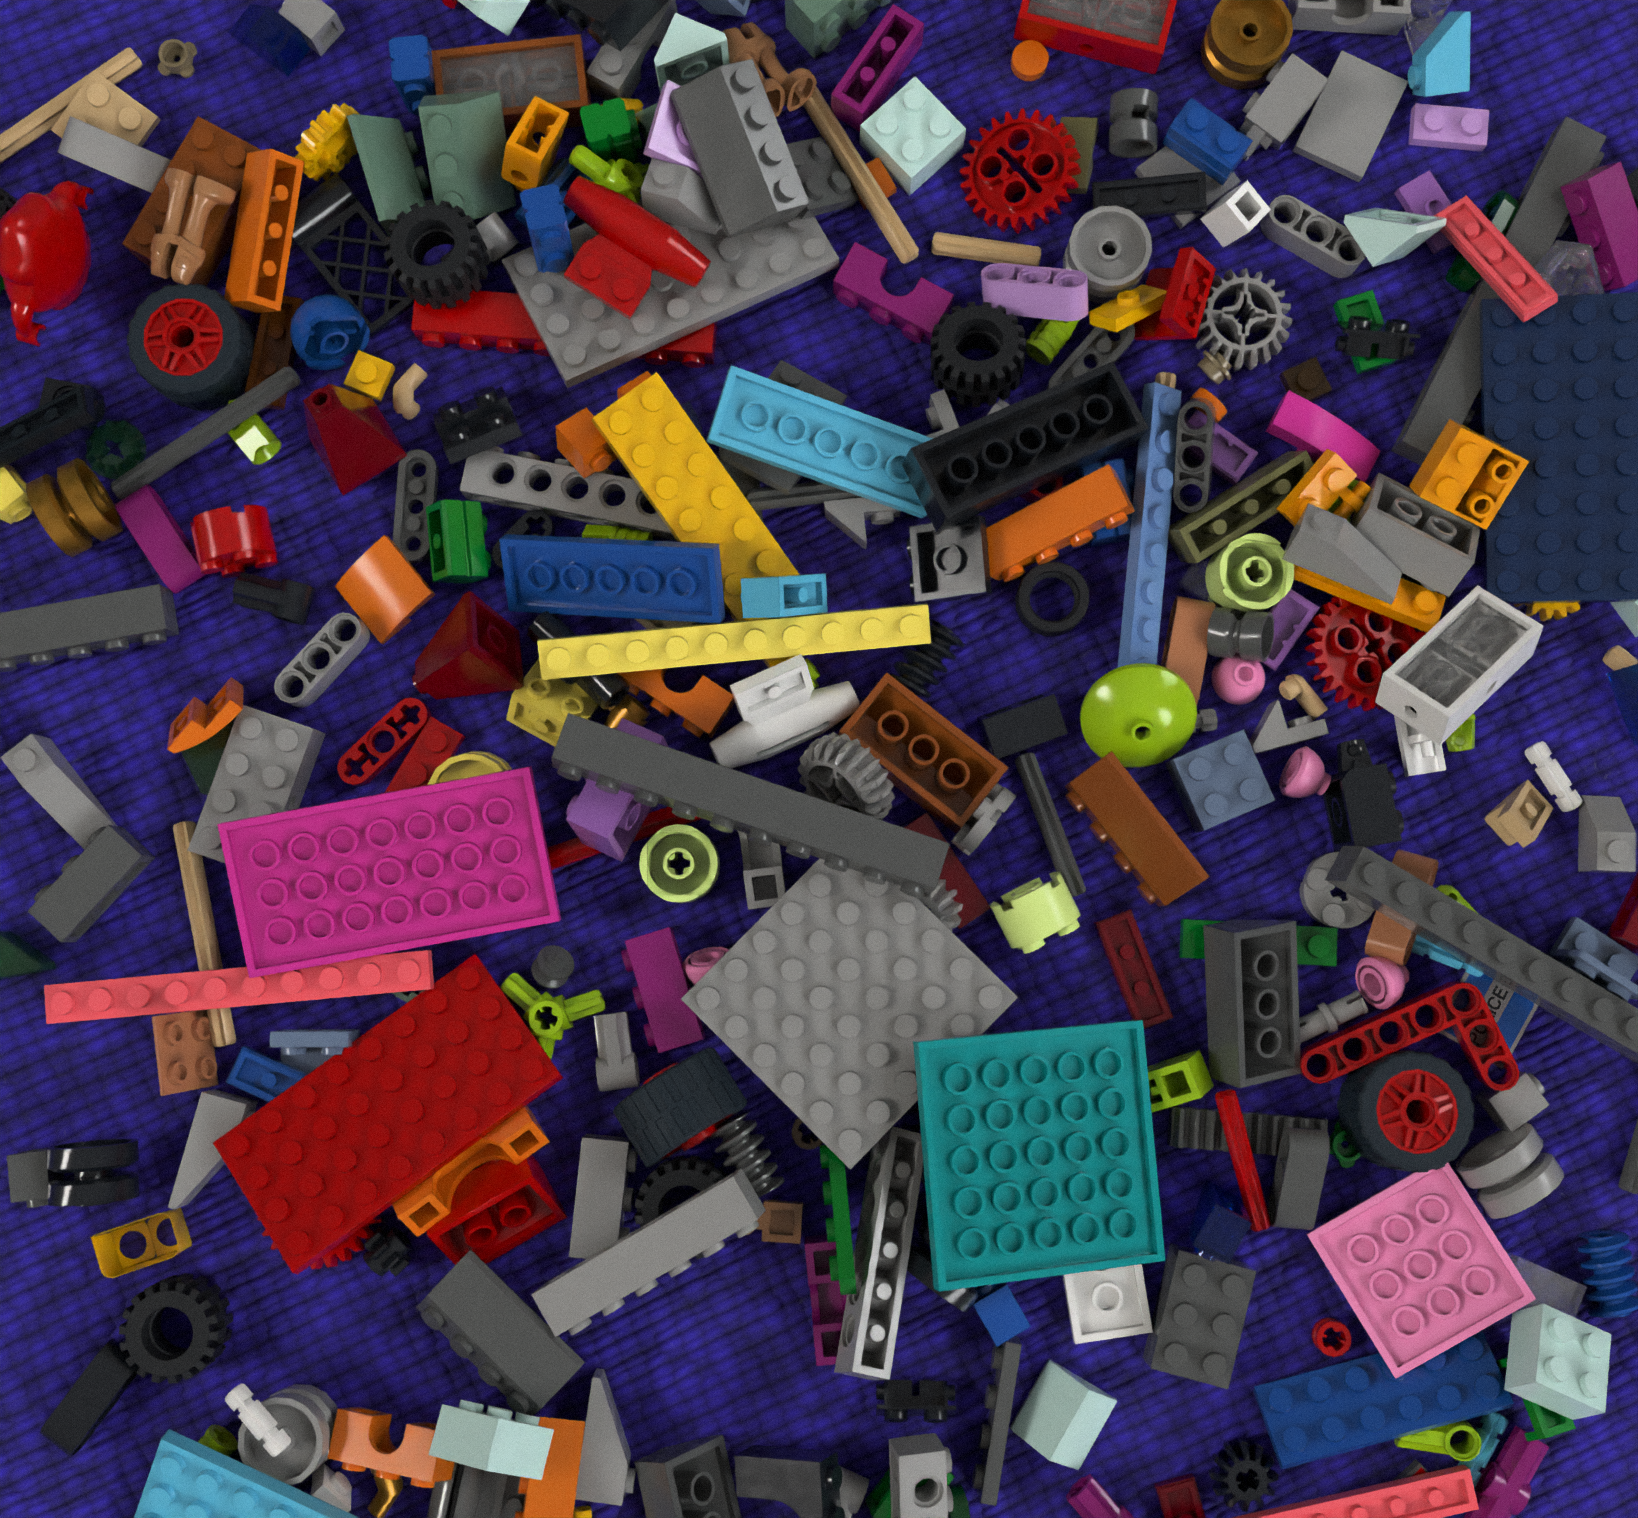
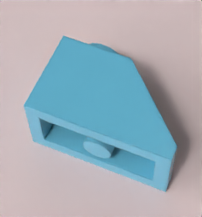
(1443, 59)
(783, 595)

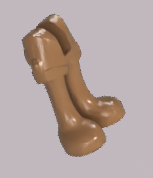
(780, 87)
(183, 254)

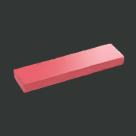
(1496, 260)

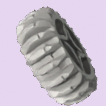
(1269, 318)
(846, 775)

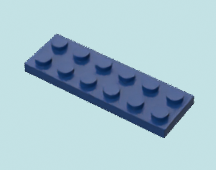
(613, 578)
(1365, 1404)

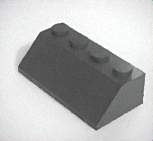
(740, 149)
(1252, 1001)
(499, 1335)
(688, 1481)

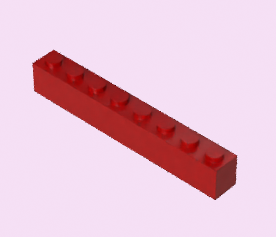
(503, 323)

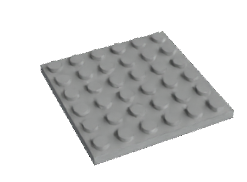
(836, 994)

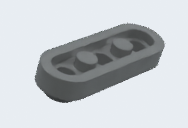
(1096, 347)
(411, 491)

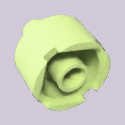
(1263, 559)
(664, 848)
(1036, 912)

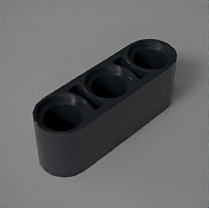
(90, 1399)

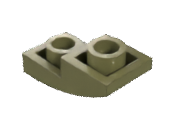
(1084, 133)

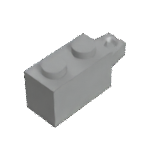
(1282, 105)

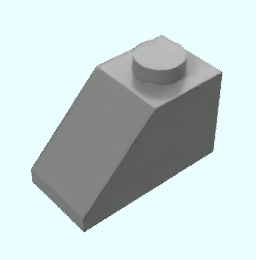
(678, 197)
(1605, 836)

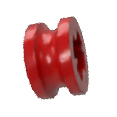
(1344, 1340)

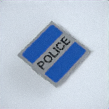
(1508, 1008)

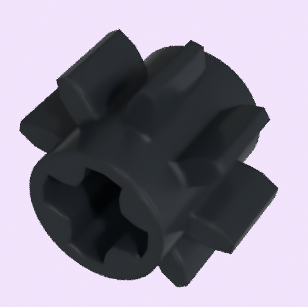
(387, 1251)

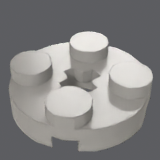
(983, 819)
(1320, 903)

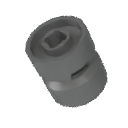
(1133, 120)
(1233, 633)

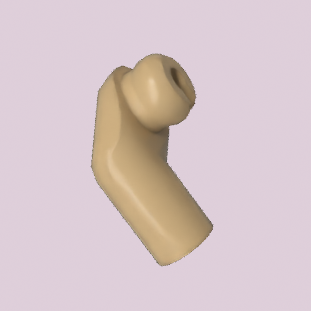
(404, 392)
(1297, 687)

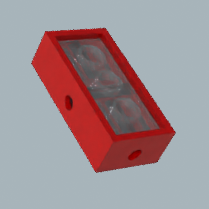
(1104, 30)

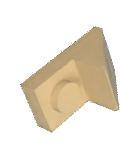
(1520, 815)

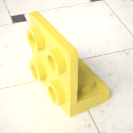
(544, 705)

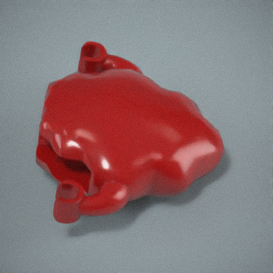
(44, 254)

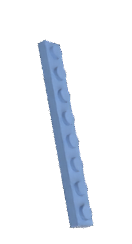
(1149, 526)

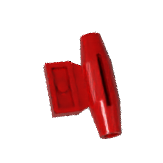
(628, 247)

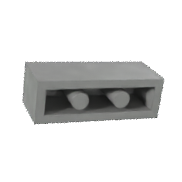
(602, 1193)

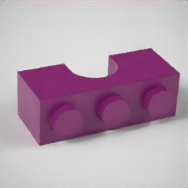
(915, 313)
(826, 1299)

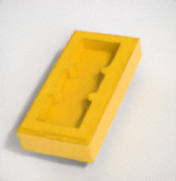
(1127, 308)

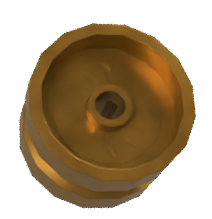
(1245, 41)
(74, 507)

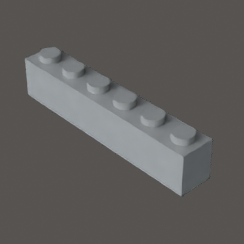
(648, 1253)

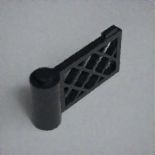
(318, 219)

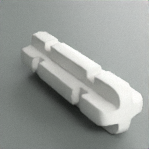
(1553, 776)
(258, 1420)

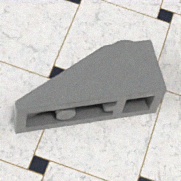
(1341, 553)
(57, 787)
(214, 1117)
(605, 1452)

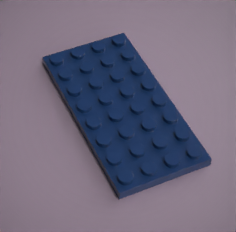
(1569, 405)

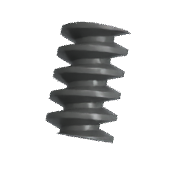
(745, 1155)

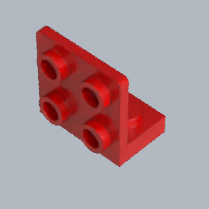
(1185, 299)

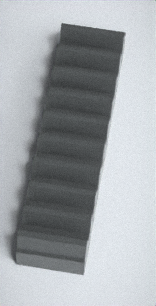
(1204, 1130)

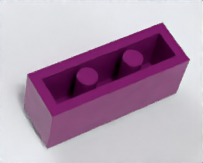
(877, 67)
(1606, 220)
(660, 989)

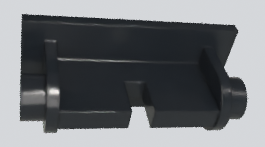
(1391, 337)
(900, 1402)

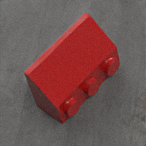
(497, 1210)

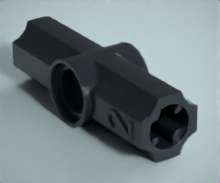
(604, 689)

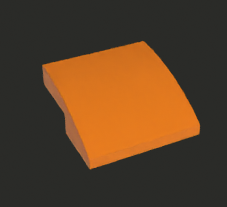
(384, 589)
(202, 721)

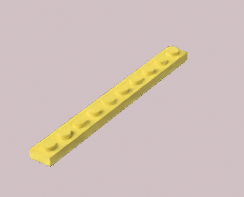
(734, 641)

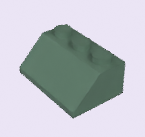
(466, 151)
(389, 165)

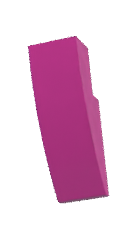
(1316, 430)

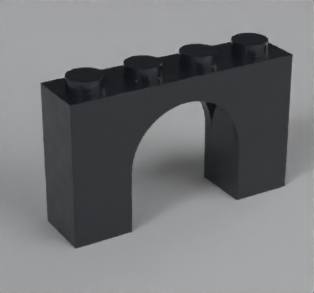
(605, 20)
(795, 1476)

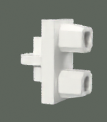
(1417, 751)

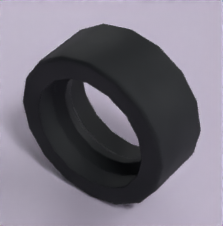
(1062, 572)

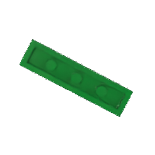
(1314, 944)
(839, 1225)

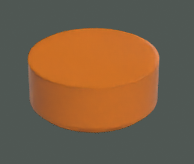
(1029, 60)
(1220, 409)

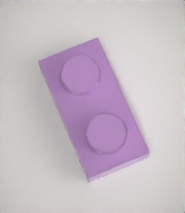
(1448, 127)

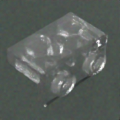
(1571, 269)

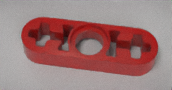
(369, 768)

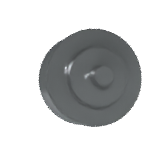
(552, 966)

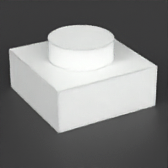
(332, 1488)

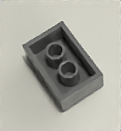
(1199, 1316)

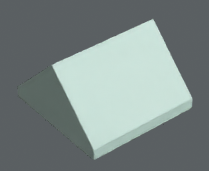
(689, 51)
(1390, 234)
(1062, 1415)

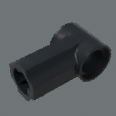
(283, 599)

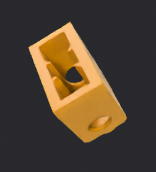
(526, 161)

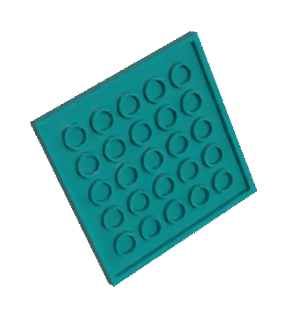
(1038, 1153)

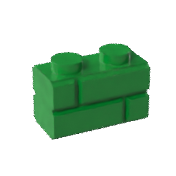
(611, 130)
(457, 541)

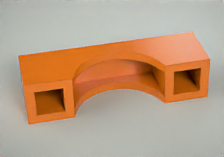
(431, 1200)

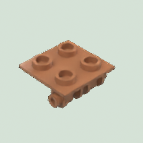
(184, 1052)

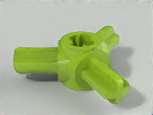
(616, 175)
(566, 1009)

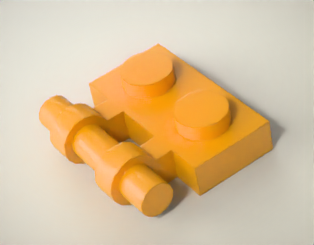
(1323, 486)

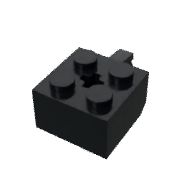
(1361, 800)

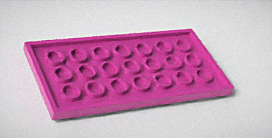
(389, 872)

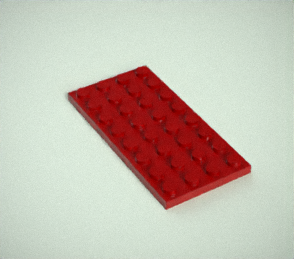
(386, 1113)

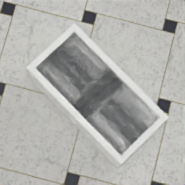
(1458, 664)

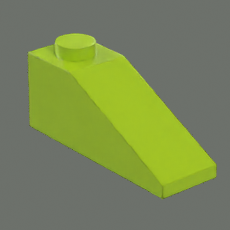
(1178, 1080)

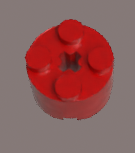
(233, 540)

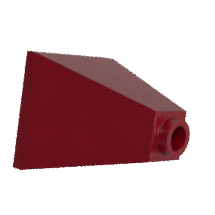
(350, 436)
(470, 654)

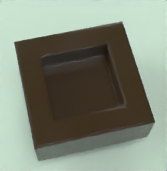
(1306, 380)

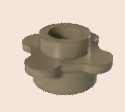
(172, 49)
(1215, 367)

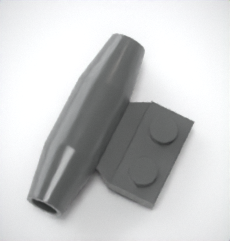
(476, 1495)

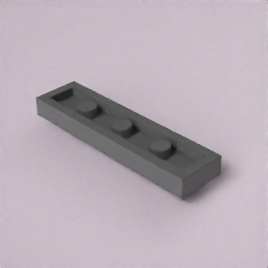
(994, 1434)

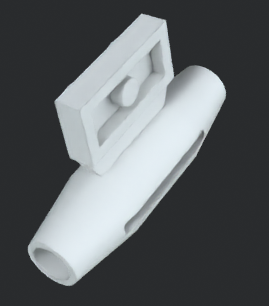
(780, 713)

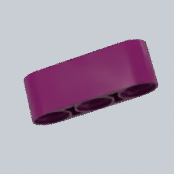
(160, 538)

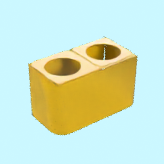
(114, 1263)

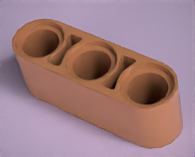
(1187, 641)
(1388, 937)

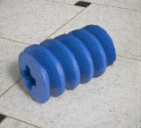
(1610, 1273)

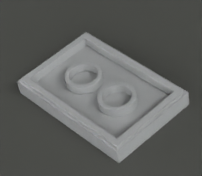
(1350, 116)

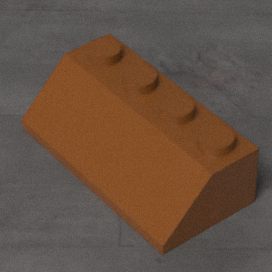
(924, 753)
(1135, 831)

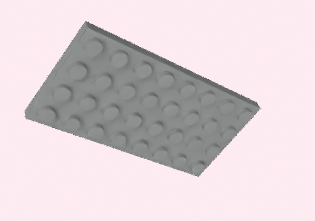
(744, 270)

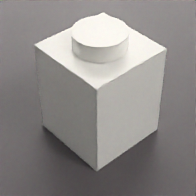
(1235, 214)

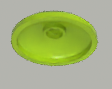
(1137, 698)

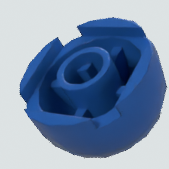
(328, 330)

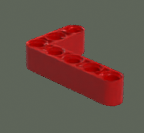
(1409, 1032)

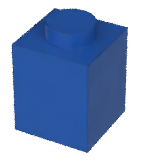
(1000, 1312)

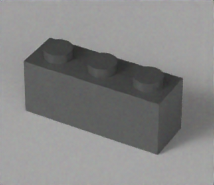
(90, 883)

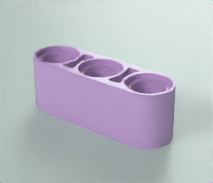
(1036, 291)

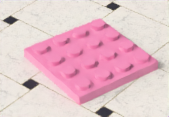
(1420, 1267)

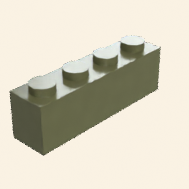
(1238, 508)

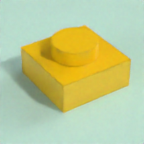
(369, 375)

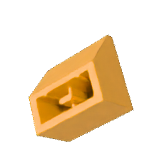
(1468, 474)

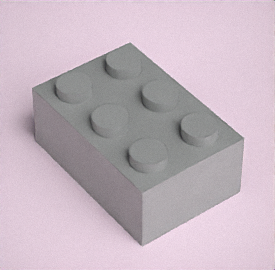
(1417, 535)

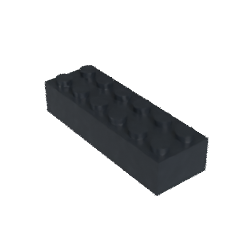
(1024, 446)

